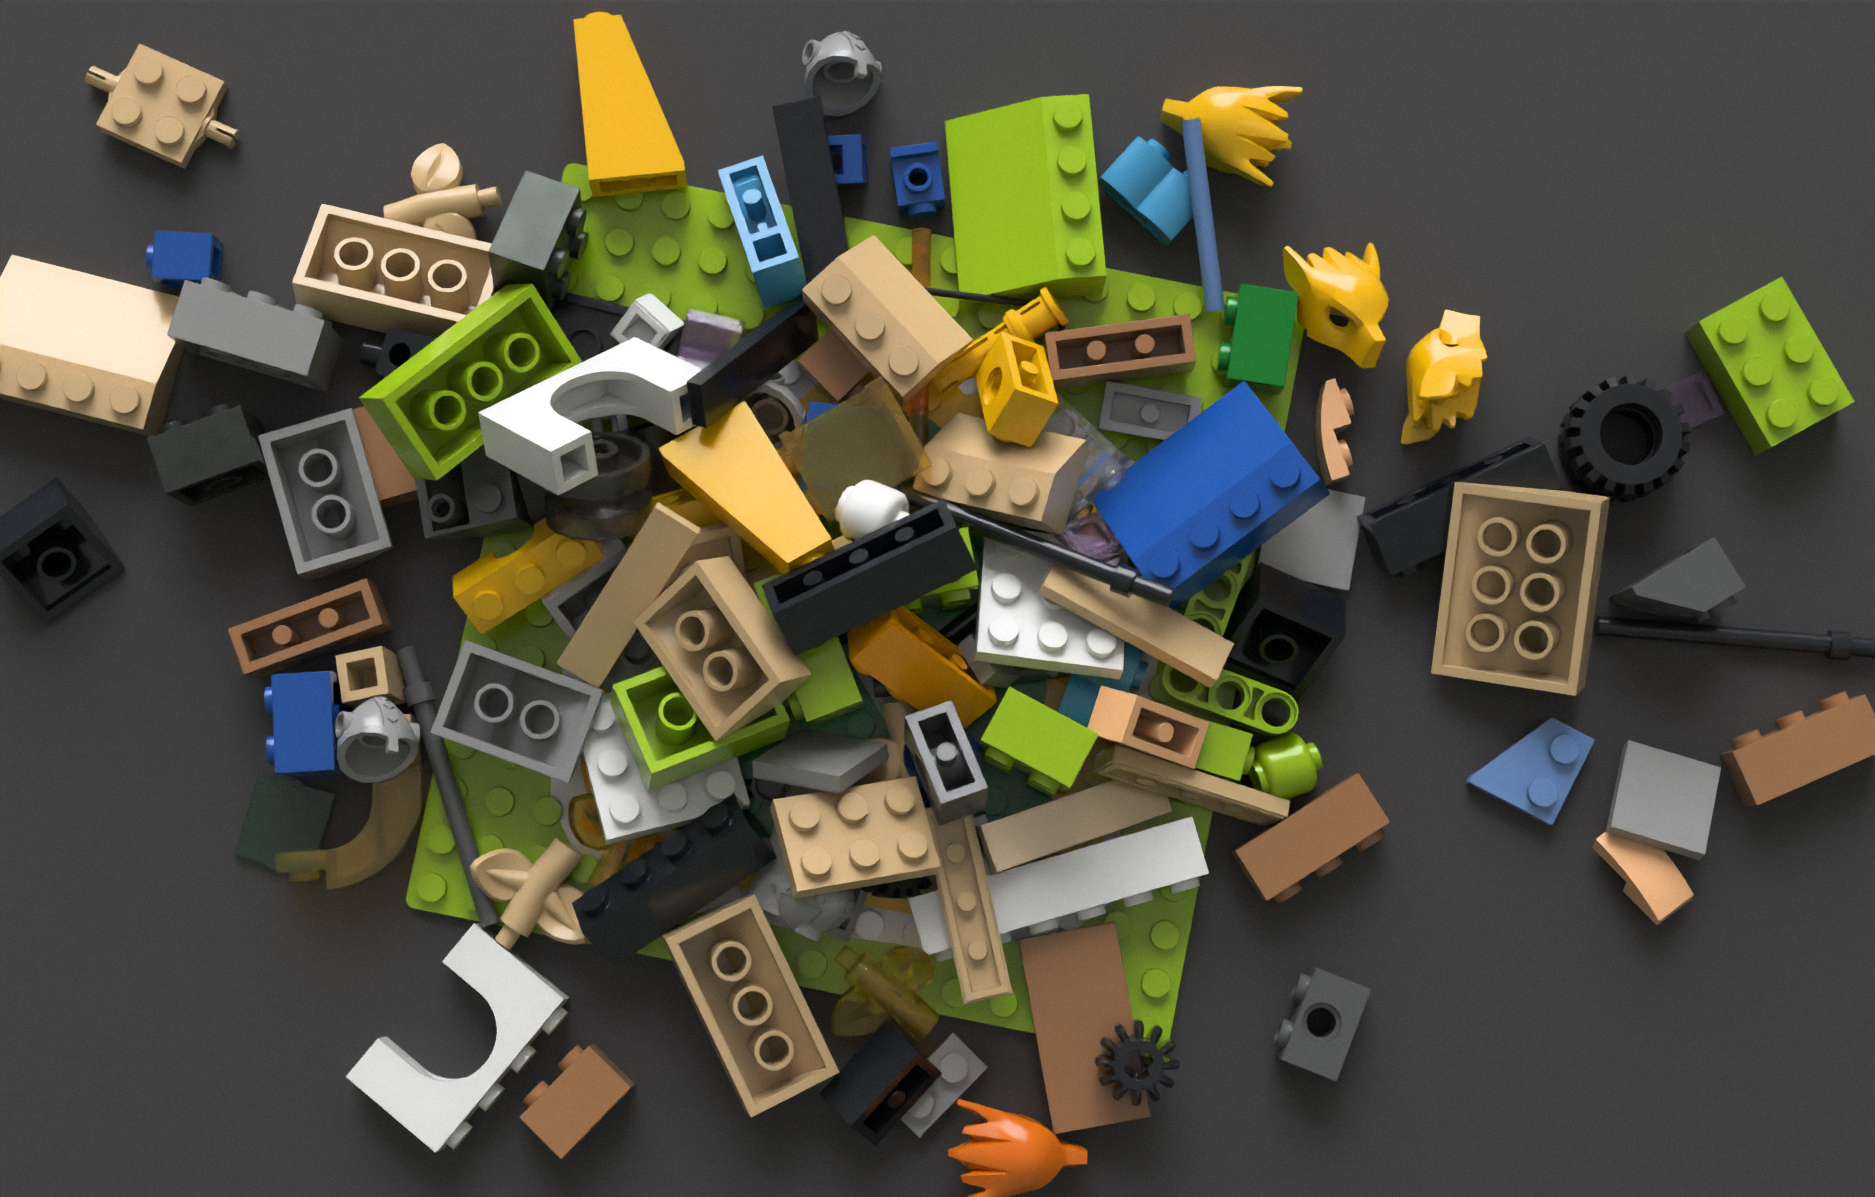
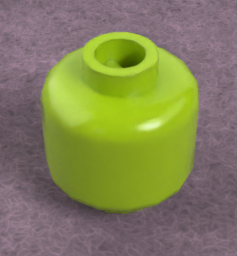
(1285, 766)

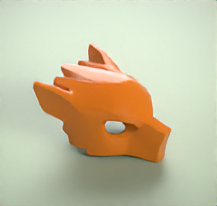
(1011, 1153)

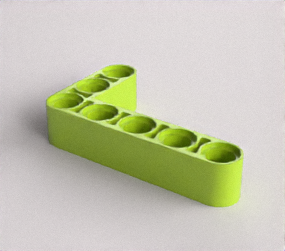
(1252, 693)

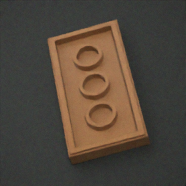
(1076, 1000)

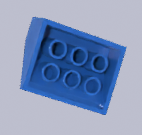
(1210, 495)

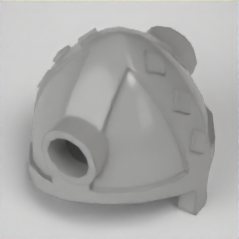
(840, 73)
(776, 409)
(375, 741)
(812, 914)

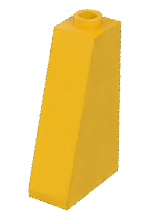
(622, 120)
(748, 488)

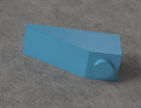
(763, 231)

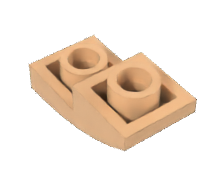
(1333, 417)
(1649, 875)

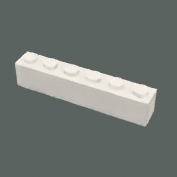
(1077, 883)

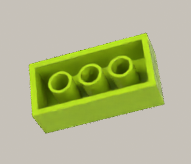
(489, 355)

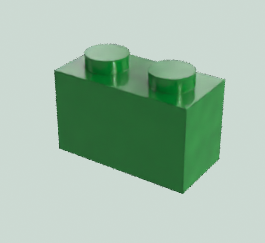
(1258, 338)

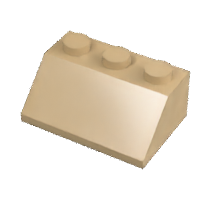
(885, 318)
(1002, 478)
(721, 646)

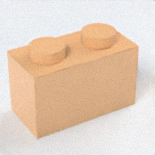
(1148, 727)

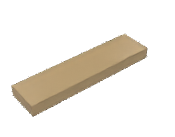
(628, 594)
(1141, 623)
(1190, 786)
(1068, 822)
(969, 910)

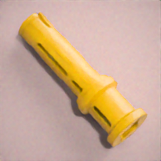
(1024, 323)

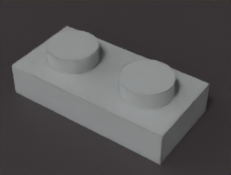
(1145, 411)
(959, 1070)

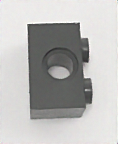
(945, 762)
(1345, 1005)

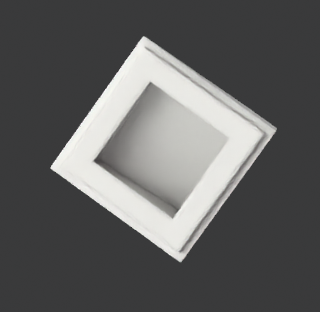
(648, 321)

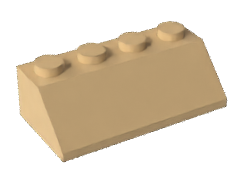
(390, 273)
(749, 1004)

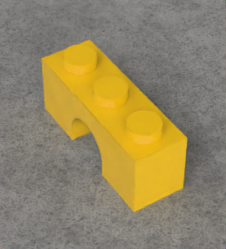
(501, 587)

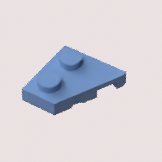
(1536, 770)

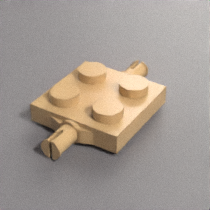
(162, 106)

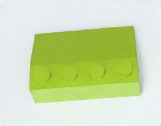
(1026, 200)

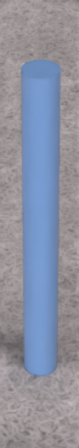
(1203, 214)

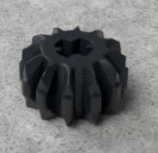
(1120, 1059)

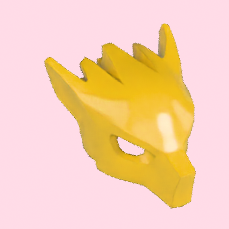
(1237, 126)
(1341, 288)
(1443, 377)

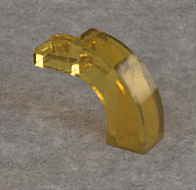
(388, 832)

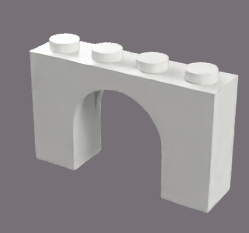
(538, 427)
(438, 1106)

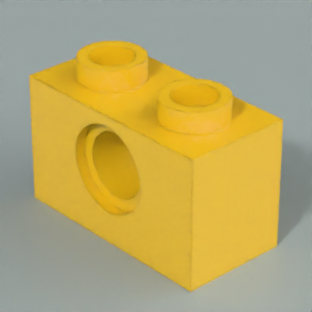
(1016, 390)

